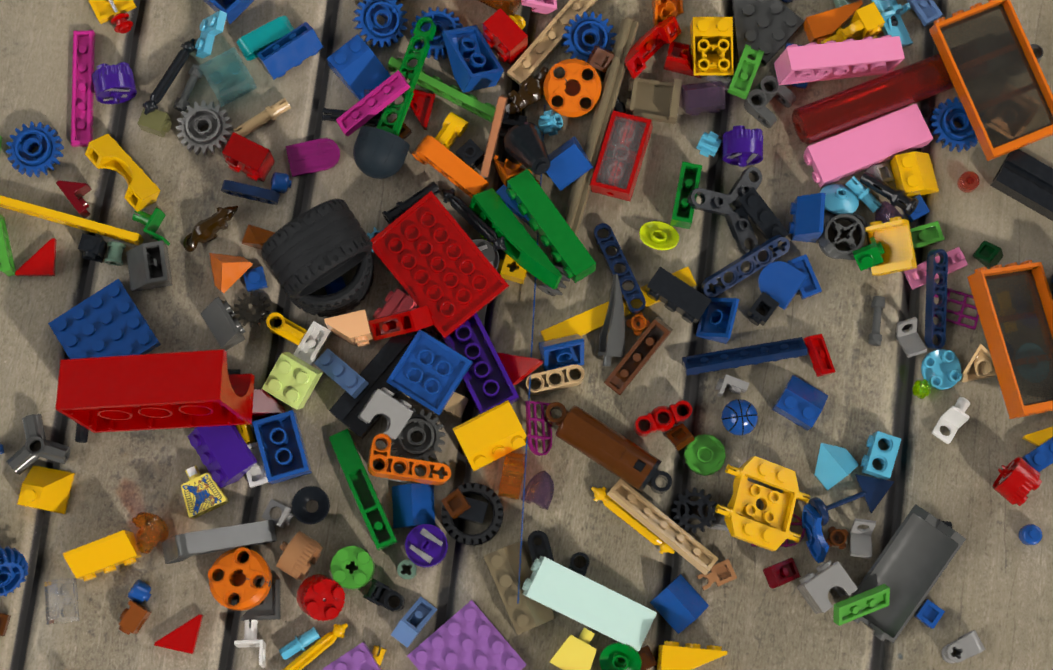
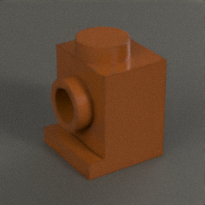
(133, 618)

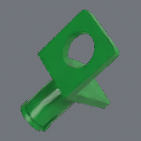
(151, 223)

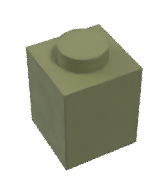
(155, 122)

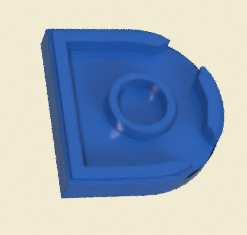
(781, 282)

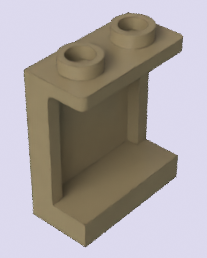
(654, 99)

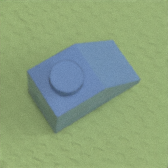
(413, 622)

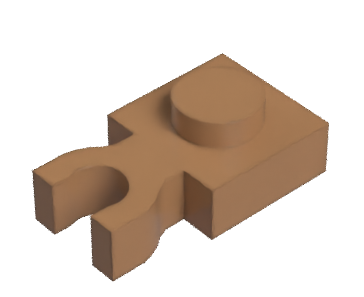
(720, 574)

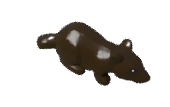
(529, 93)
(206, 229)

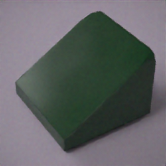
(988, 254)

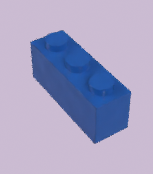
(290, 50)

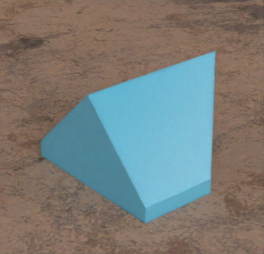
(833, 465)

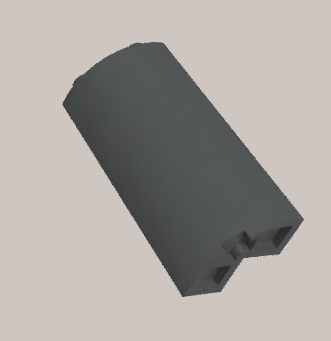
(910, 568)

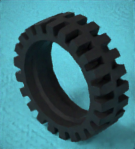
(491, 531)

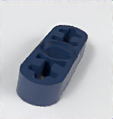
(250, 192)

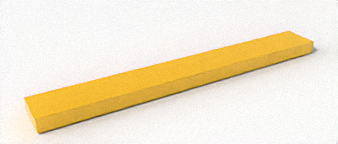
(70, 220)
(595, 317)

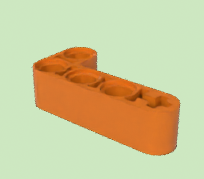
(449, 165)
(408, 464)

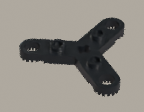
(719, 204)

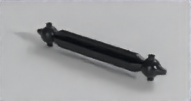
(169, 76)
(474, 219)

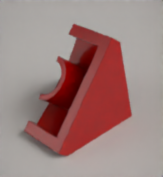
(679, 59)

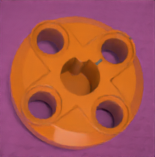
(572, 87)
(240, 579)

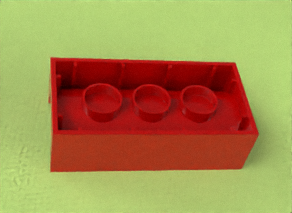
(154, 392)

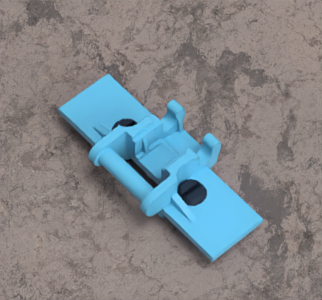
(894, 25)

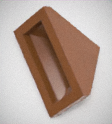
(256, 236)

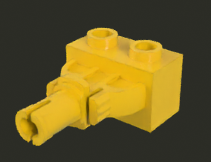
(865, 23)

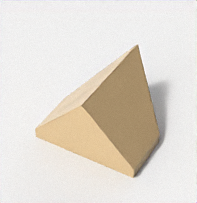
(980, 366)

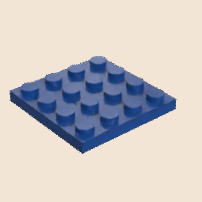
(104, 326)

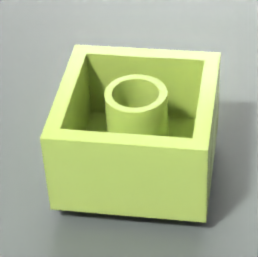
(292, 380)

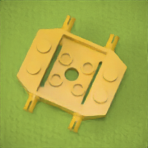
(768, 526)

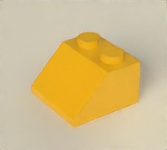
(914, 173)

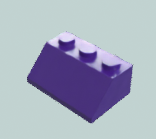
(222, 453)

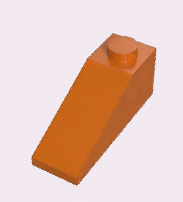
(827, 23)

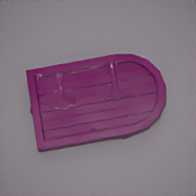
(312, 156)

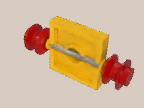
(115, 11)

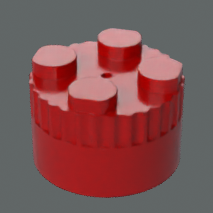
(1017, 481)
(320, 597)

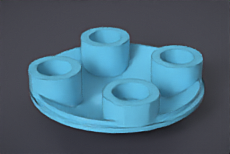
(941, 369)

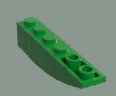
(519, 243)
(363, 490)

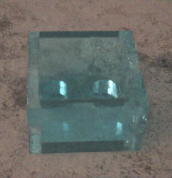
(228, 76)

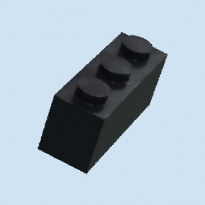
(677, 296)

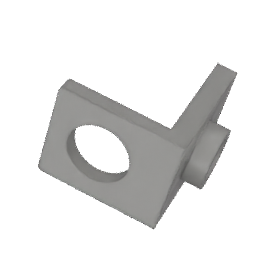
(909, 339)
(285, 518)
(861, 538)

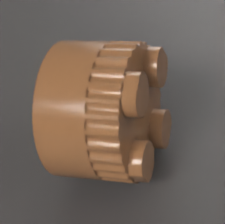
(299, 555)

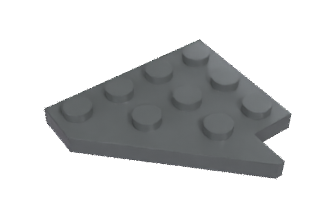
(763, 26)

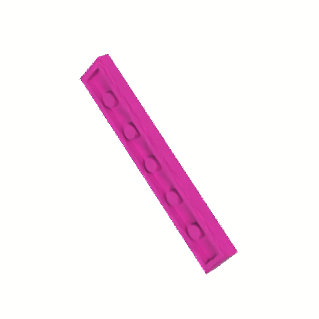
(82, 88)

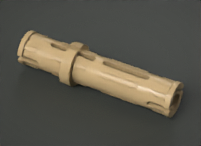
(270, 113)

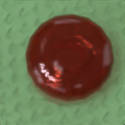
(968, 181)

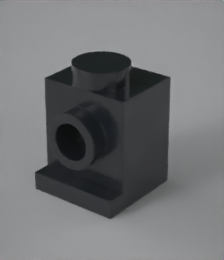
(92, 247)
(765, 303)

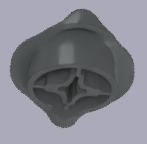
(857, 222)

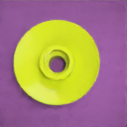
(659, 235)

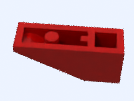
(401, 323)

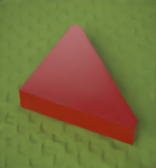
(422, 106)
(41, 263)
(518, 366)
(184, 637)

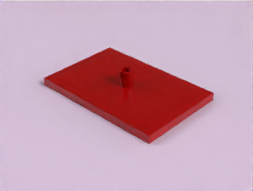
(438, 264)

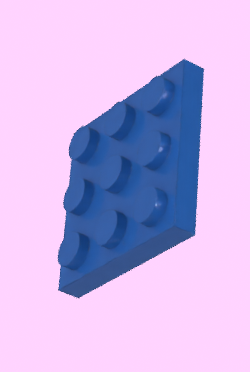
(429, 372)

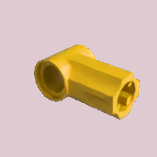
(451, 128)
(287, 330)

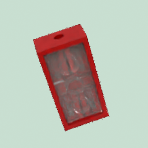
(621, 155)

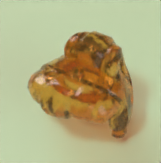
(150, 531)

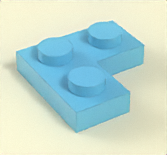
(209, 29)

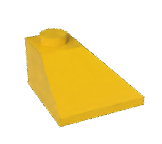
(46, 489)

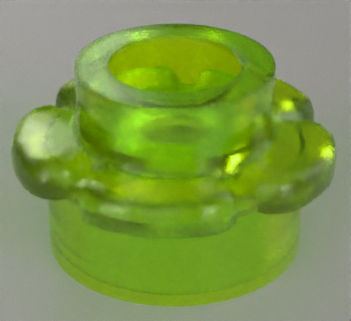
(921, 389)

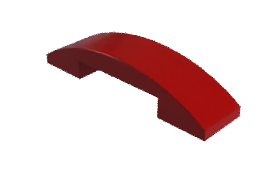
(650, 43)

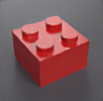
(505, 37)
(248, 157)

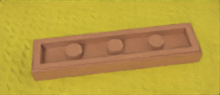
(493, 136)

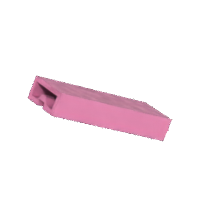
(867, 145)

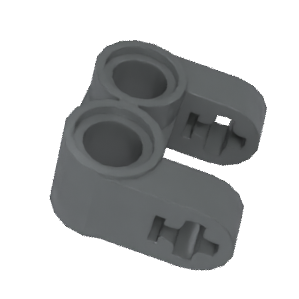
(761, 112)

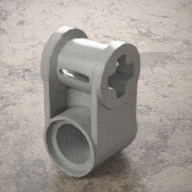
(965, 647)

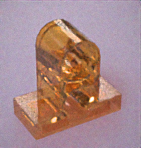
(512, 475)

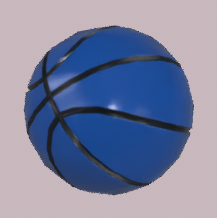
(739, 417)

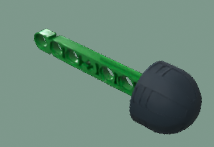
(379, 149)

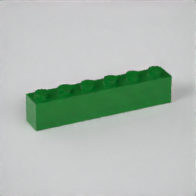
(551, 226)

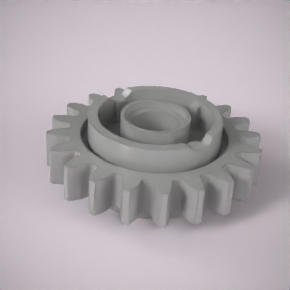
(200, 116)

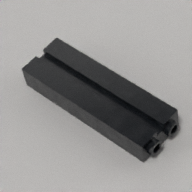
(1026, 182)
(376, 374)

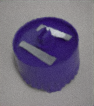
(114, 83)
(743, 146)
(426, 545)

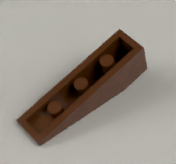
(638, 355)

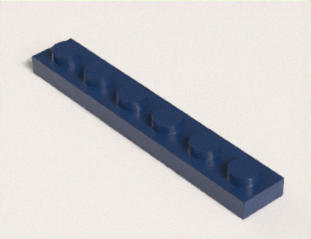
(744, 356)

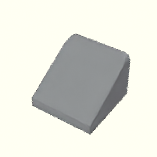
(881, 172)

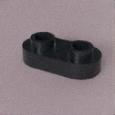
(541, 550)

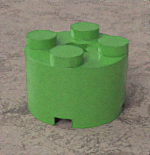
(343, 559)

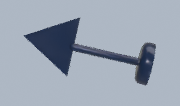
(872, 490)

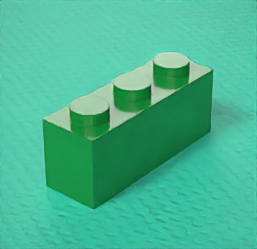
(688, 180)

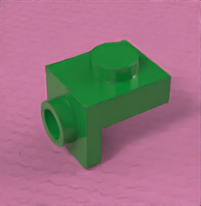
(869, 255)

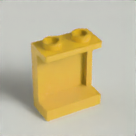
(897, 244)

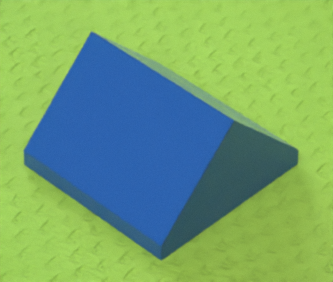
(568, 163)
(718, 320)
(562, 352)
(413, 505)
(679, 604)

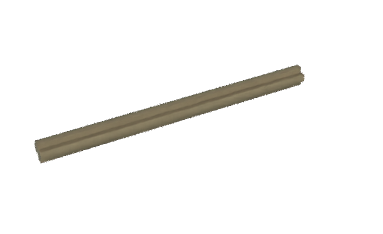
(600, 121)

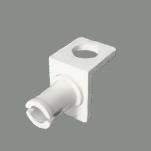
(952, 419)
(250, 640)

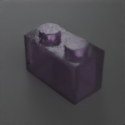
(703, 97)

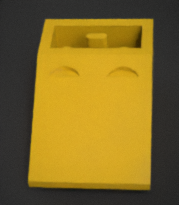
(712, 46)
(686, 658)

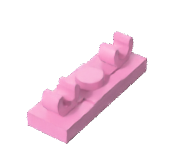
(917, 276)

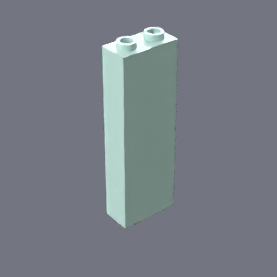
(588, 602)

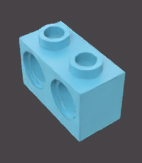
(885, 457)

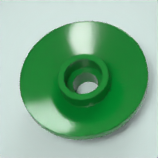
(610, 656)

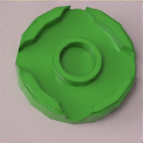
(705, 455)

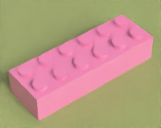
(838, 60)

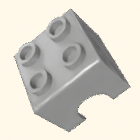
(396, 412)
(816, 586)

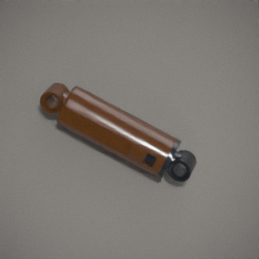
(608, 448)

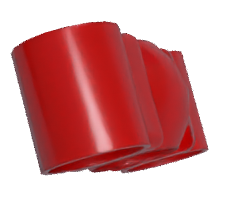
(670, 412)

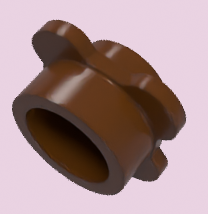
(842, 534)

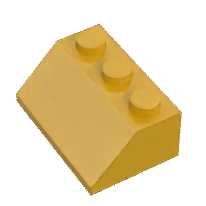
(490, 435)
(103, 555)

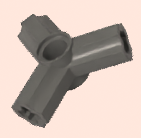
(49, 450)

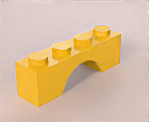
(107, 154)

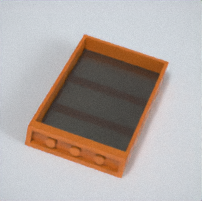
(995, 76)
(1018, 329)

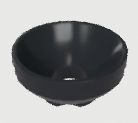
(301, 499)

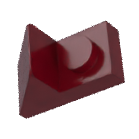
(74, 192)
(781, 573)

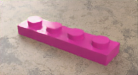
(373, 103)

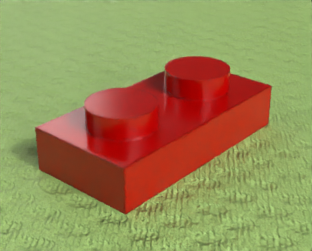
(819, 355)

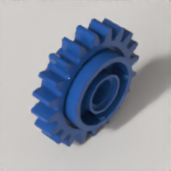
(587, 26)
(372, 29)
(947, 131)
(29, 138)

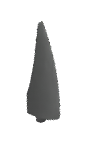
(613, 331)

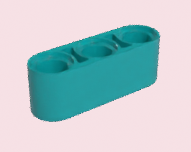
(263, 37)

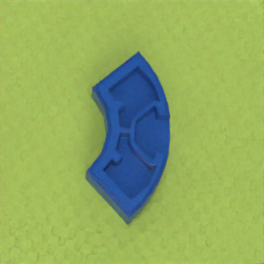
(816, 542)

